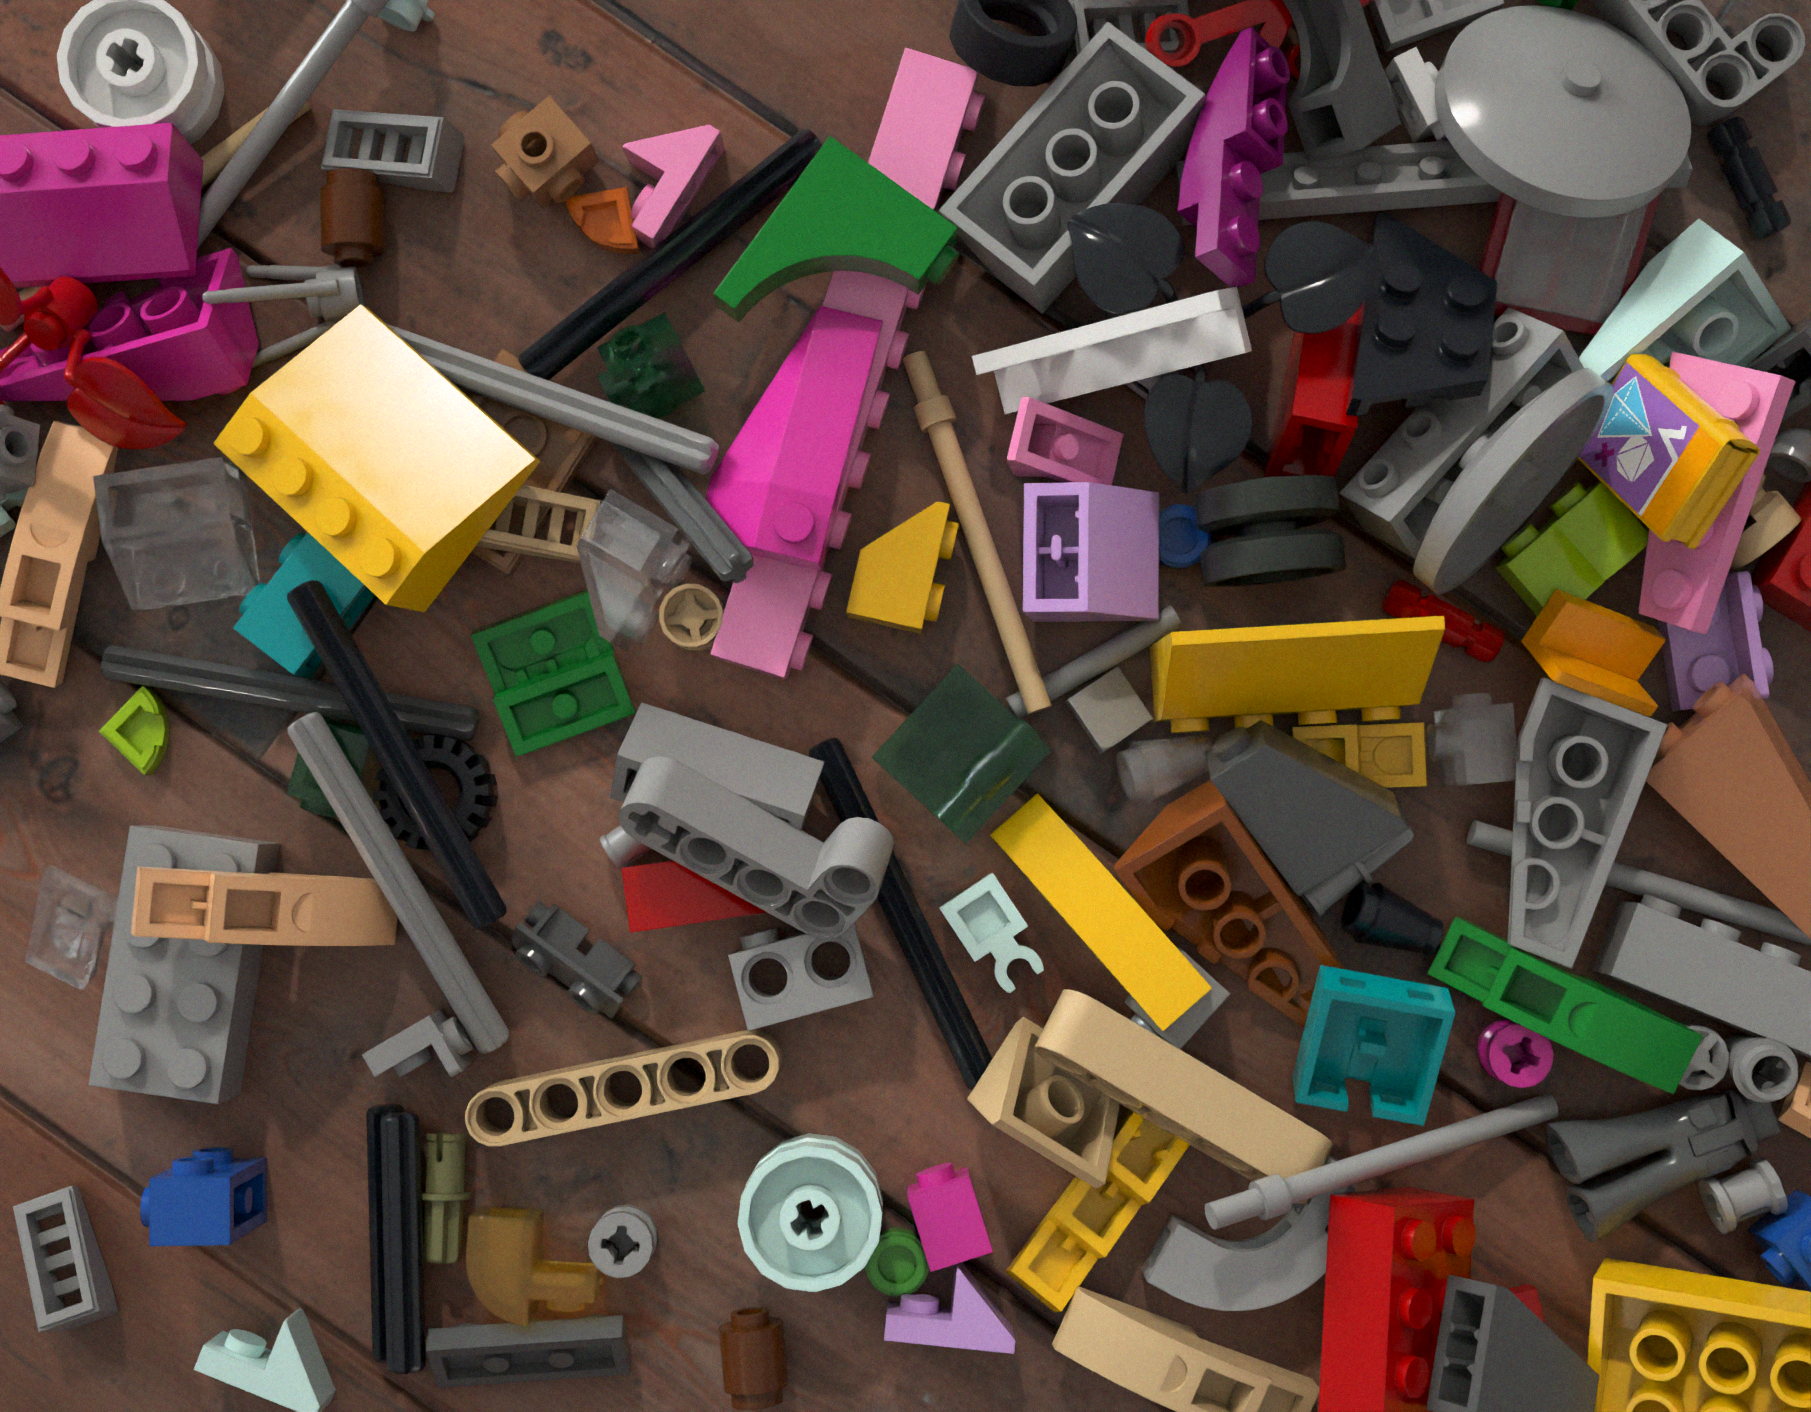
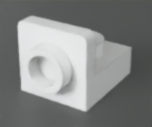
(1416, 87)

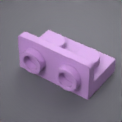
(1724, 653)

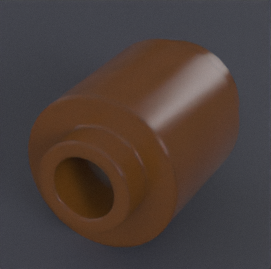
(352, 217)
(753, 1358)

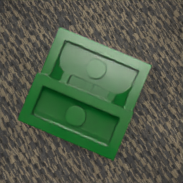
(552, 673)

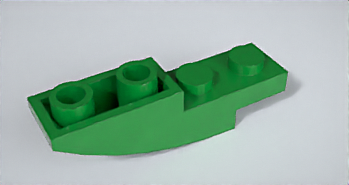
(1565, 1006)

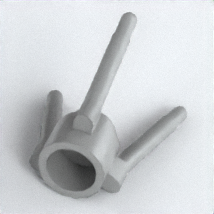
(328, 290)

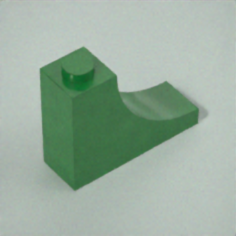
(841, 219)

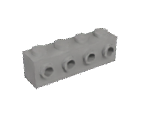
(1419, 463)

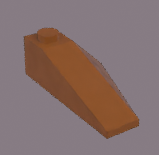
(1224, 895)

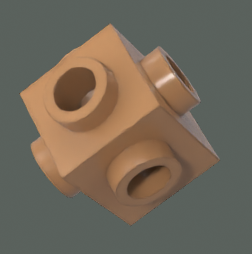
(543, 154)

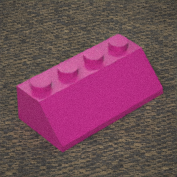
(99, 204)

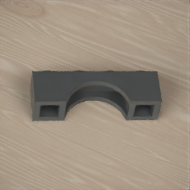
(1341, 85)

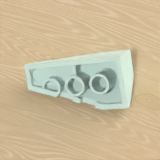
(1692, 301)

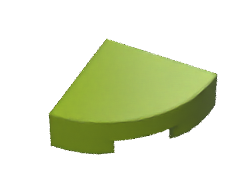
(140, 730)

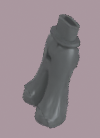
(1691, 1144)

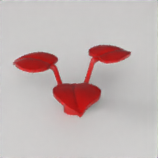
(107, 395)

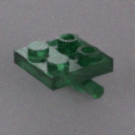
(962, 753)

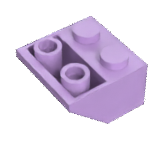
(1090, 553)

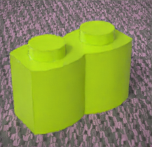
(1574, 549)

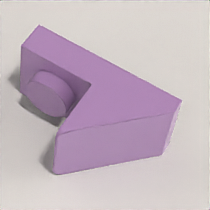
(968, 1323)

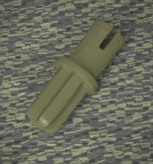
(444, 1197)

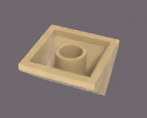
(1047, 1107)

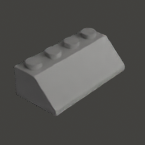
(1088, 141)

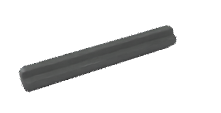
(691, 514)

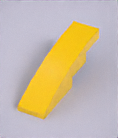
(1101, 912)
(1091, 1220)

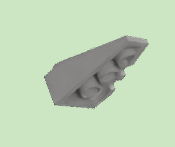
(1574, 798)

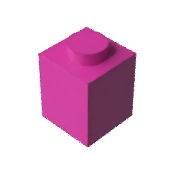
(948, 1216)

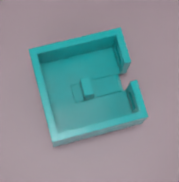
(1377, 1034)

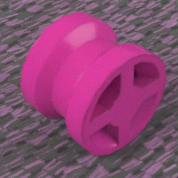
(1501, 1047)

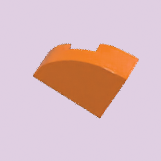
(606, 219)

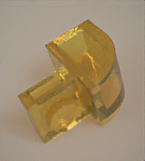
(509, 1271)

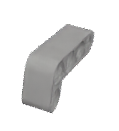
(1709, 50)
(755, 853)

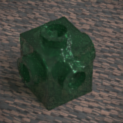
(648, 369)

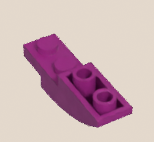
(1230, 148)

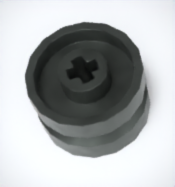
(1268, 522)

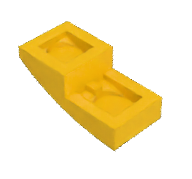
(1381, 752)

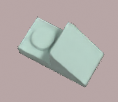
(287, 1375)

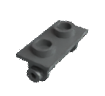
(553, 950)

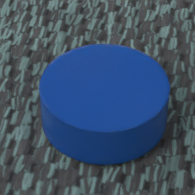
(1180, 538)

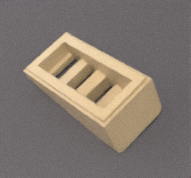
(525, 542)

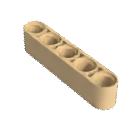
(1177, 1091)
(596, 1101)

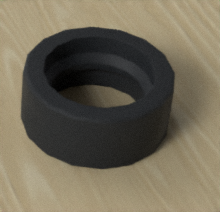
(1009, 55)

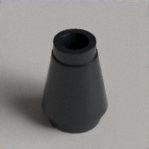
(1390, 921)

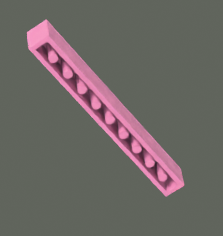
(919, 152)

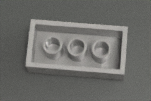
(178, 1007)

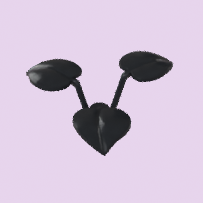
(1198, 424)

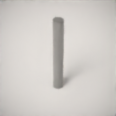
(1102, 658)

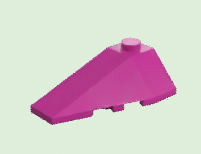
(161, 336)
(793, 452)

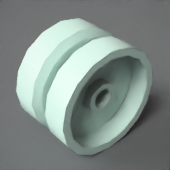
(804, 1250)

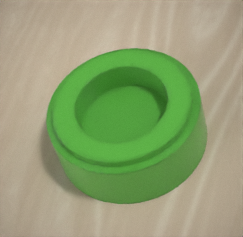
(898, 1263)

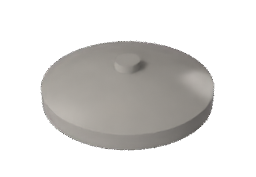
(1562, 111)
(1510, 478)

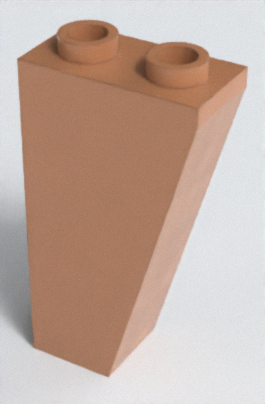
(1742, 792)

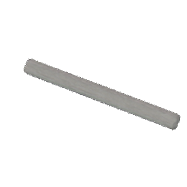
(568, 406)
(398, 882)

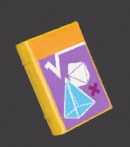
(1667, 452)

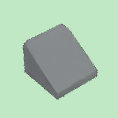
(1108, 710)

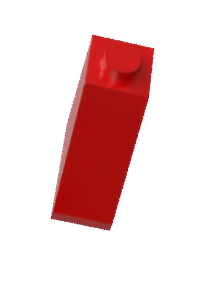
(1311, 415)

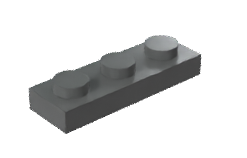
(522, 1353)

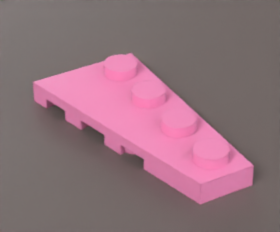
(1686, 583)

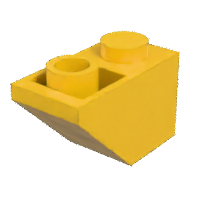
(898, 570)

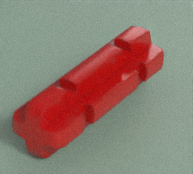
(1480, 640)

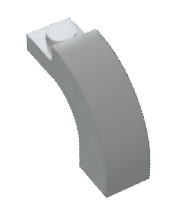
(1243, 1271)

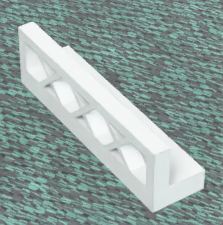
(1119, 349)

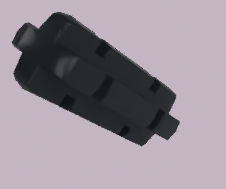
(1749, 177)

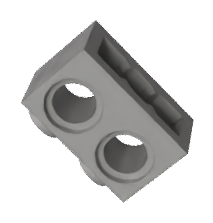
(806, 987)

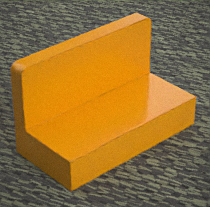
(1594, 650)

